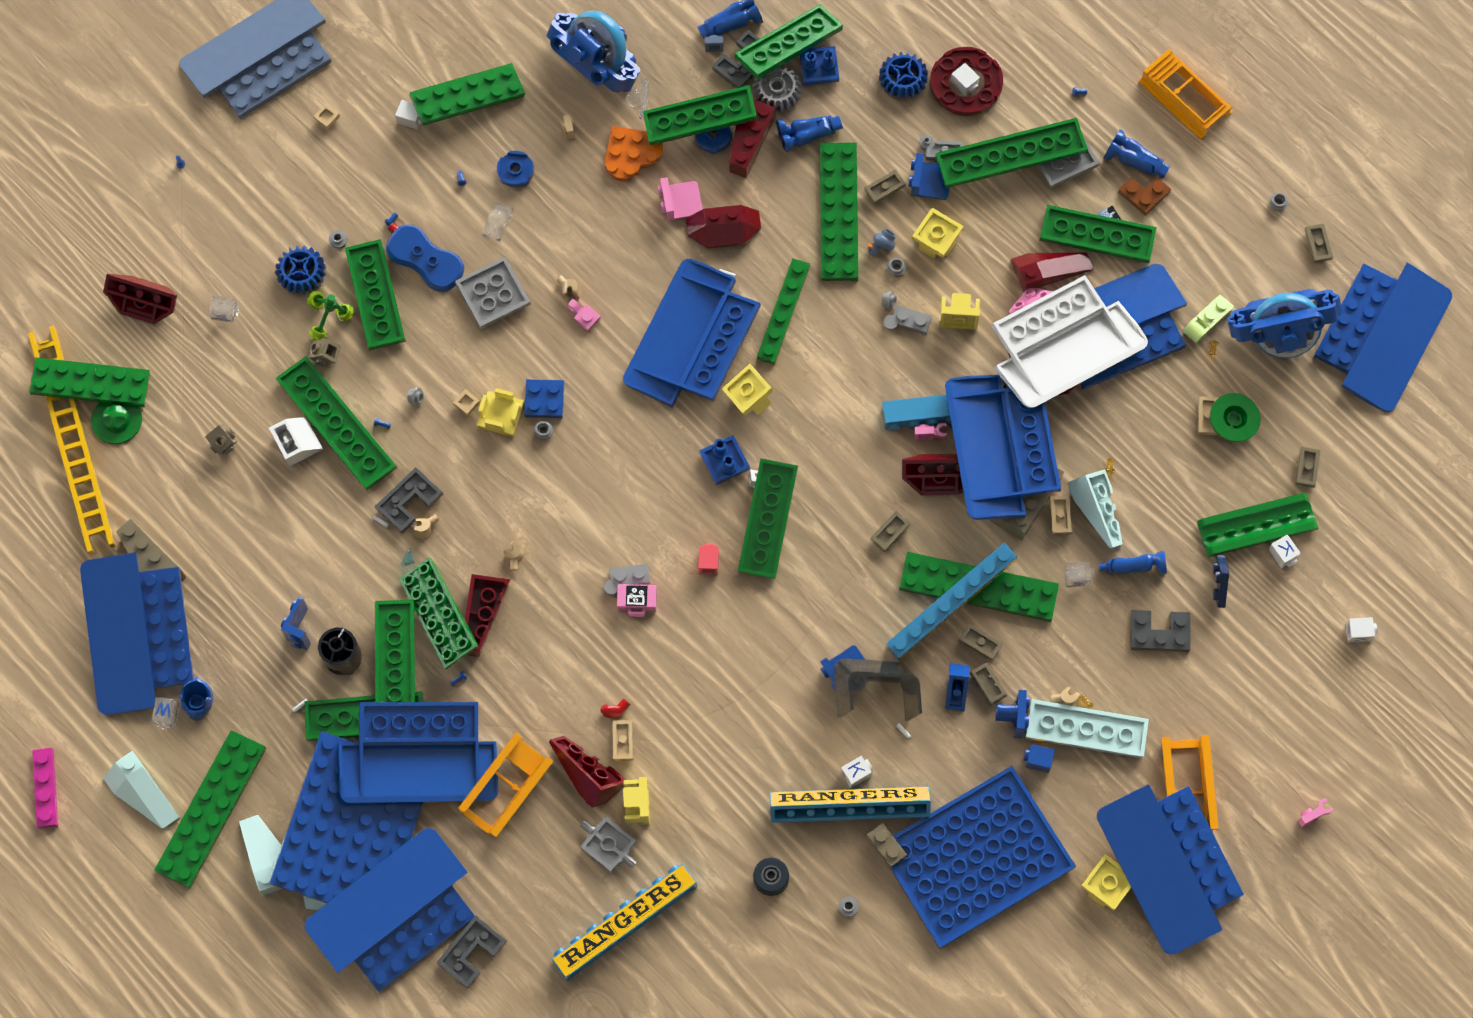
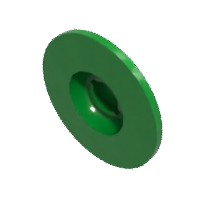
(1235, 417)
(116, 422)

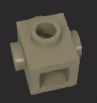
(324, 352)
(215, 439)

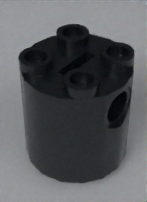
(340, 651)

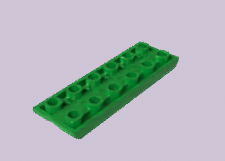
(1257, 524)
(438, 613)

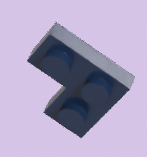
(1221, 573)

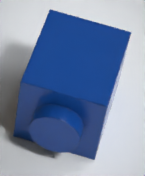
(1039, 758)

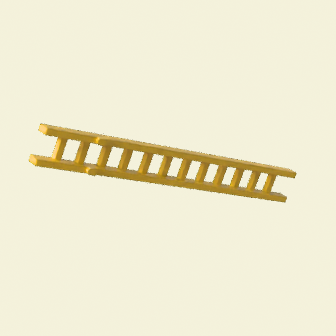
(64, 448)

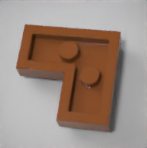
(1144, 198)

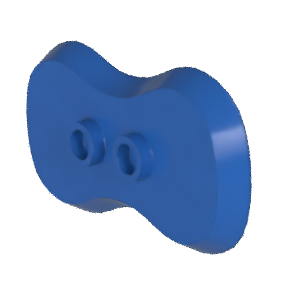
(413, 249)

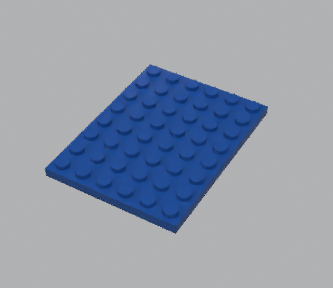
(335, 840)
(978, 857)

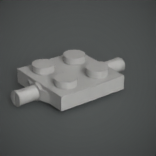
(608, 844)

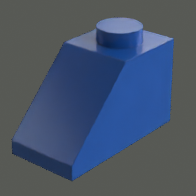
(957, 687)

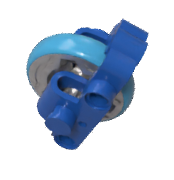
(595, 48)
(1286, 322)

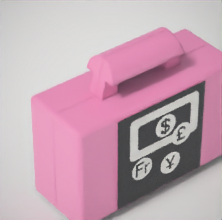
(636, 598)

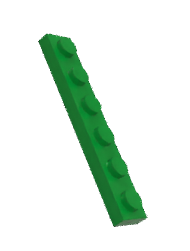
(783, 311)

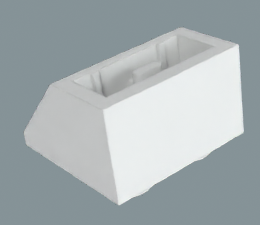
(295, 439)

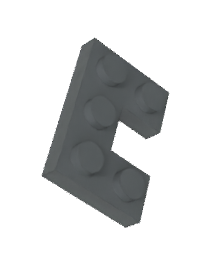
(735, 73)
(393, 503)
(1161, 640)
(455, 956)

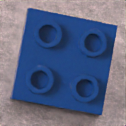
(819, 66)
(724, 459)
(1015, 713)

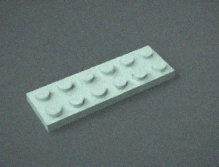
(1087, 728)

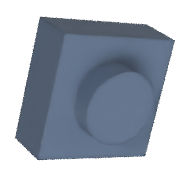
(713, 43)

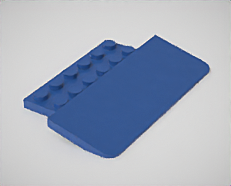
(1149, 299)
(1384, 332)
(691, 336)
(1000, 447)
(134, 631)
(416, 754)
(1170, 864)
(394, 911)

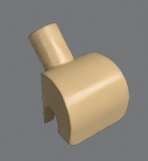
(569, 286)
(423, 528)
(514, 555)
(1065, 697)

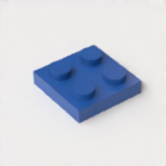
(544, 398)

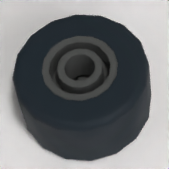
(771, 876)

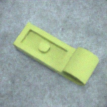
(1207, 319)

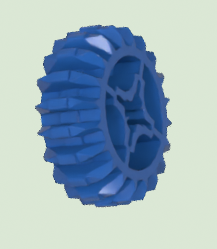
(908, 83)
(308, 281)

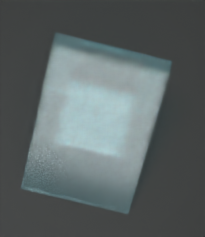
(408, 559)

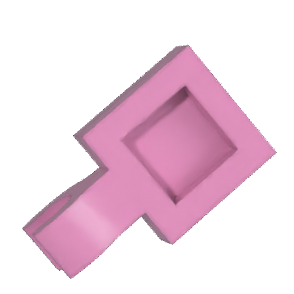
(584, 316)
(927, 432)
(1310, 816)

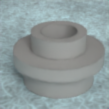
(1278, 197)
(340, 243)
(896, 262)
(889, 300)
(415, 396)
(543, 425)
(845, 912)

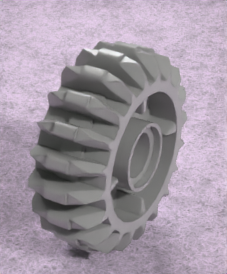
(782, 98)

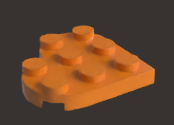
(629, 152)

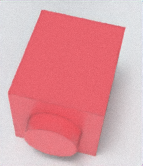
(708, 559)

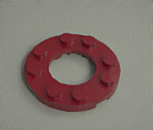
(973, 58)

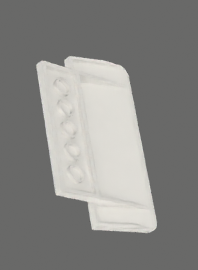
(1064, 341)

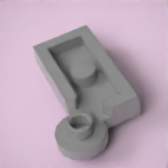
(927, 143)
(908, 320)
(627, 575)

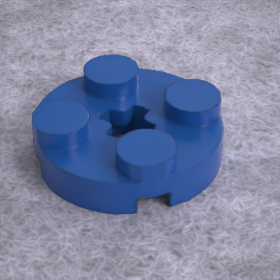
(717, 144)
(518, 178)

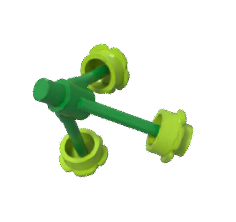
(317, 301)

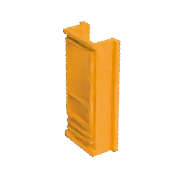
(1163, 68)
(525, 759)
(1206, 772)

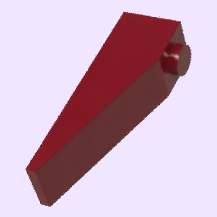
(1042, 269)
(590, 778)

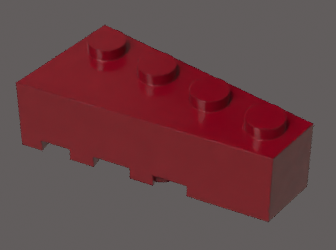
(750, 138)
(483, 605)

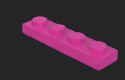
(45, 788)

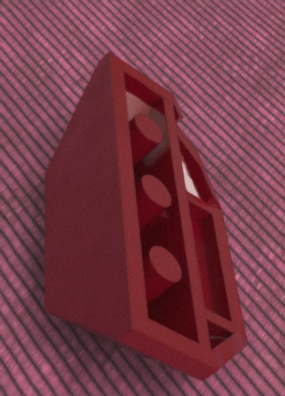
(723, 226)
(140, 298)
(933, 474)

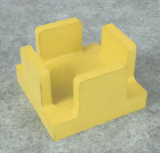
(937, 234)
(960, 313)
(749, 391)
(500, 412)
(636, 801)
(1107, 883)

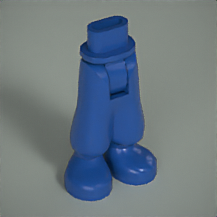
(731, 18)
(806, 130)
(1135, 155)
(1136, 564)

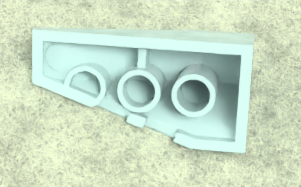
(1094, 500)
(135, 786)
(262, 851)

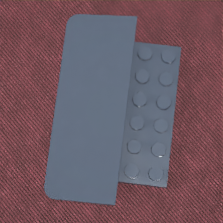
(259, 55)

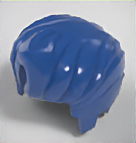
(196, 698)

